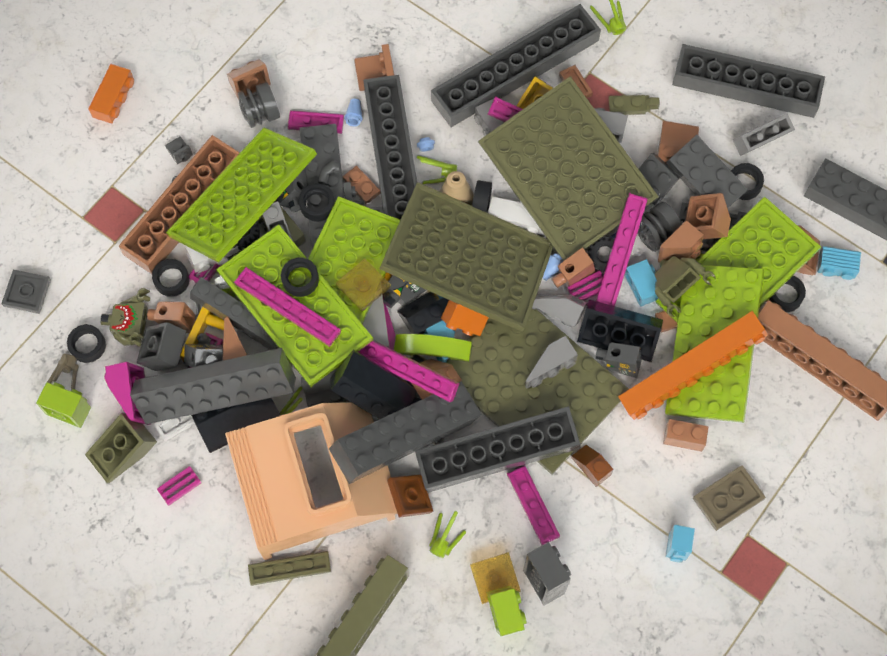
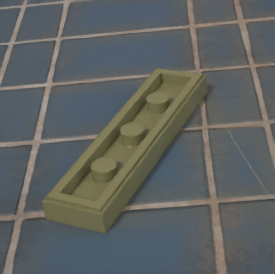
(289, 568)

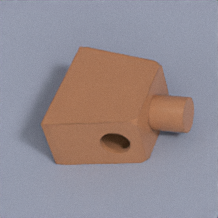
(574, 269)
(174, 313)

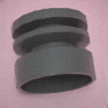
(259, 104)
(658, 225)

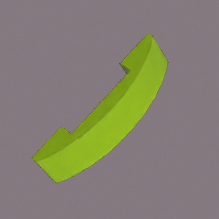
(433, 346)

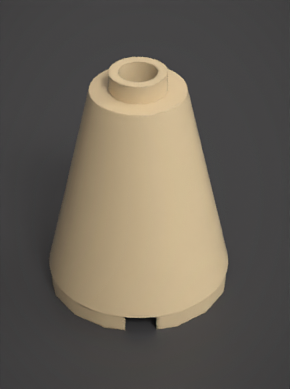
(458, 187)

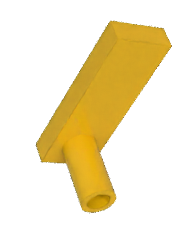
(203, 320)

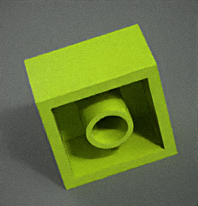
(63, 404)
(506, 611)

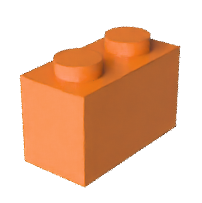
(463, 318)

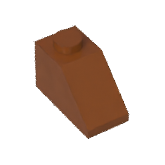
(592, 464)

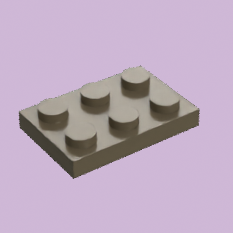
(729, 497)

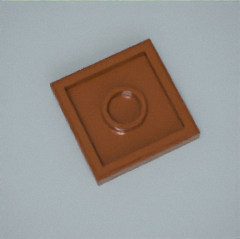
(409, 495)

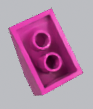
(120, 381)

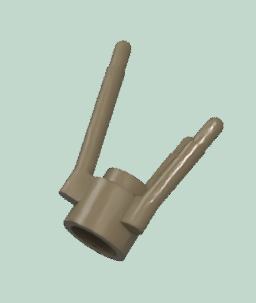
(66, 364)

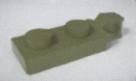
(633, 104)

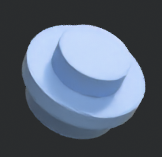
(426, 144)

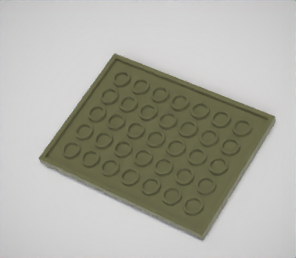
(566, 168)
(468, 256)
(505, 358)

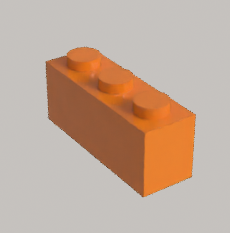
(111, 93)

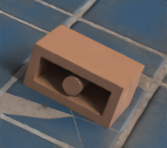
(685, 435)

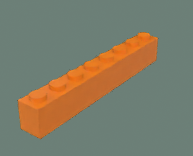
(693, 365)

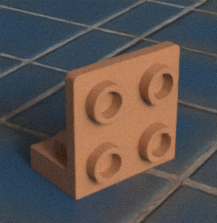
(374, 66)

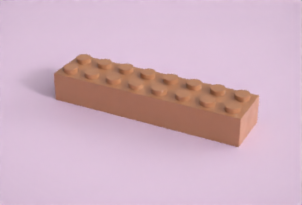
(148, 240)
(824, 360)

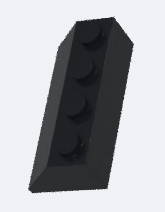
(423, 312)
(612, 324)
(371, 386)
(215, 423)

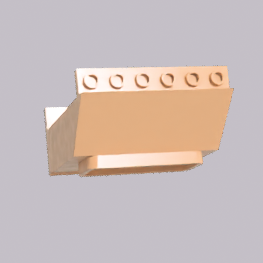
(277, 486)

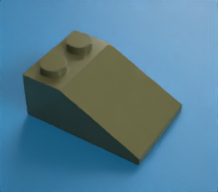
(120, 447)

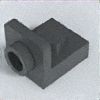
(179, 150)
(349, 193)

